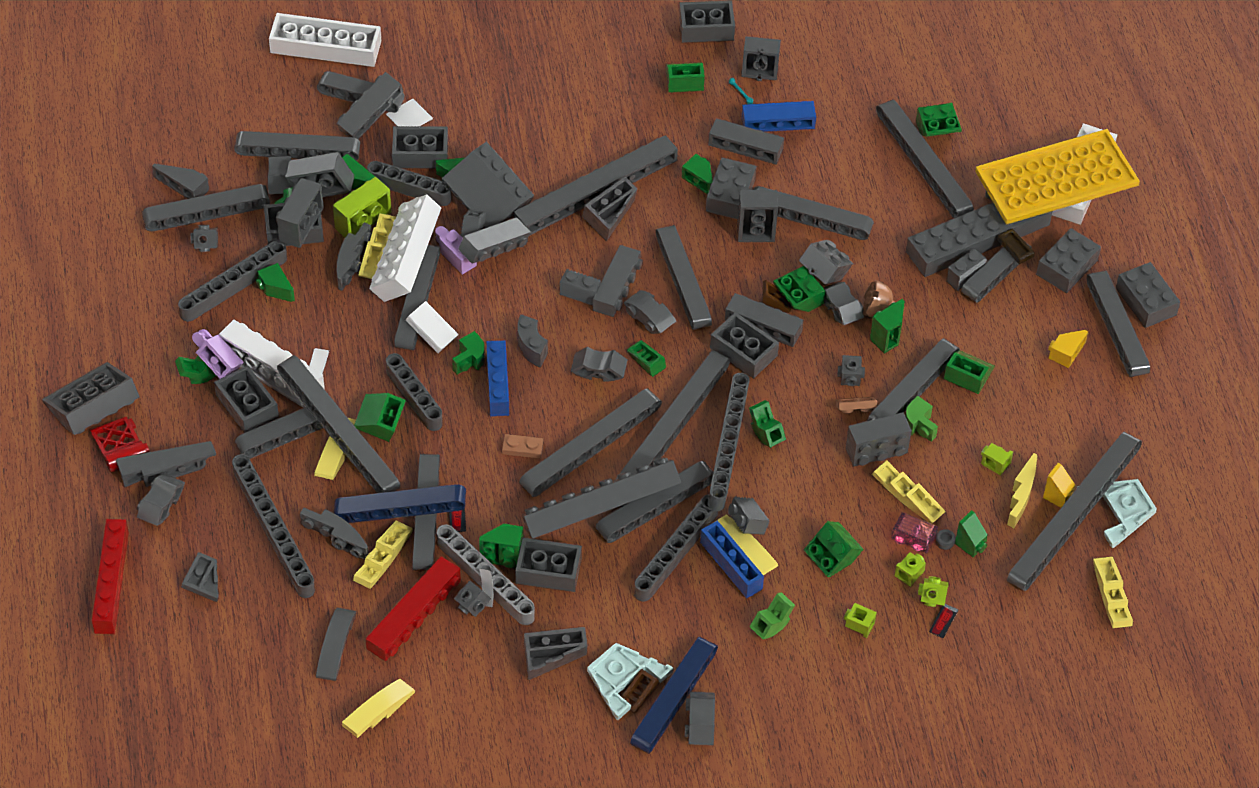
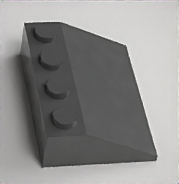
(488, 185)
(92, 398)

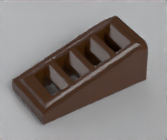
(648, 690)

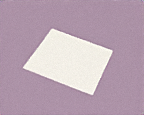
(410, 115)

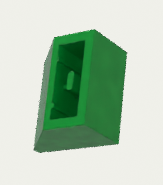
(685, 76)
(937, 120)
(801, 289)
(887, 326)
(968, 371)
(379, 415)
(502, 545)
(833, 548)

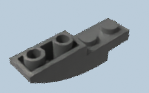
(349, 255)
(341, 532)

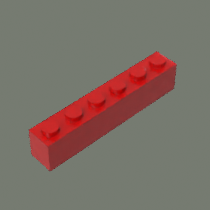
(110, 576)
(413, 609)

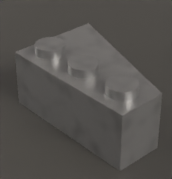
(610, 207)
(553, 649)

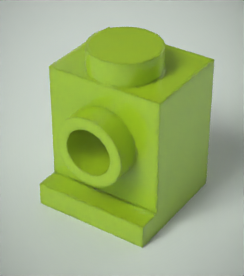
(996, 458)
(910, 568)
(860, 619)

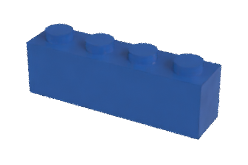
(779, 116)
(497, 378)
(732, 559)

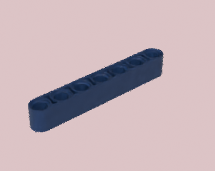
(401, 503)
(673, 695)

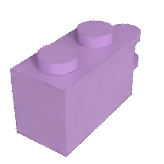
(449, 244)
(216, 353)

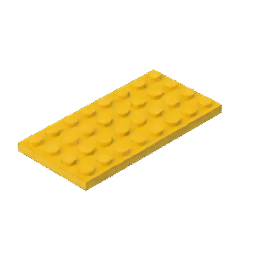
(1056, 176)

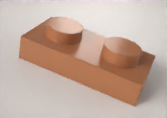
(864, 404)
(522, 446)

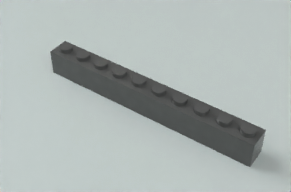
(576, 194)

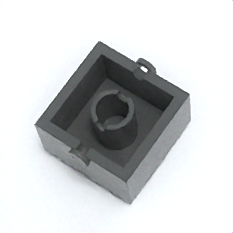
(761, 58)
(827, 261)

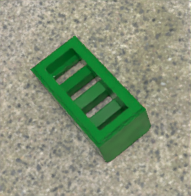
(652, 367)

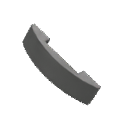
(334, 643)

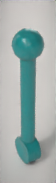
(749, 100)

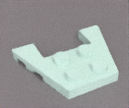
(1130, 506)
(617, 669)

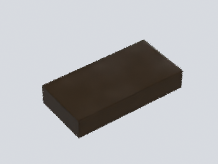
(1015, 246)

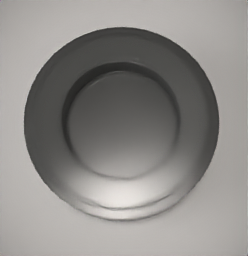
(945, 539)

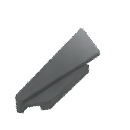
(171, 461)

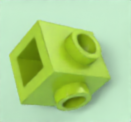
(933, 584)

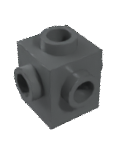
(211, 235)
(851, 370)
(472, 599)

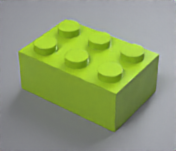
(362, 206)

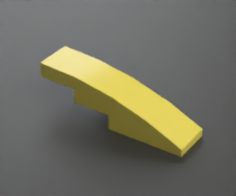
(375, 245)
(331, 459)
(1022, 489)
(908, 493)
(749, 545)
(383, 554)
(1112, 592)
(377, 707)

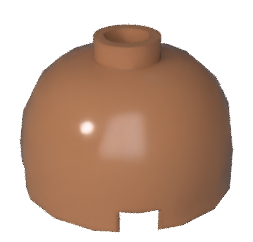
(877, 297)

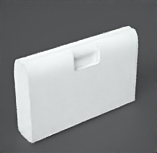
(431, 327)

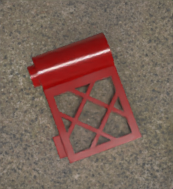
(121, 448)

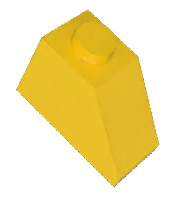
(1067, 347)
(1058, 486)

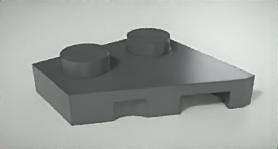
(203, 577)

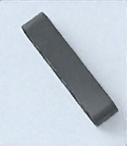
(349, 88)
(410, 183)
(989, 275)
(414, 392)
(277, 433)

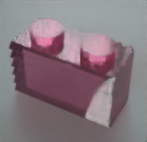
(914, 532)

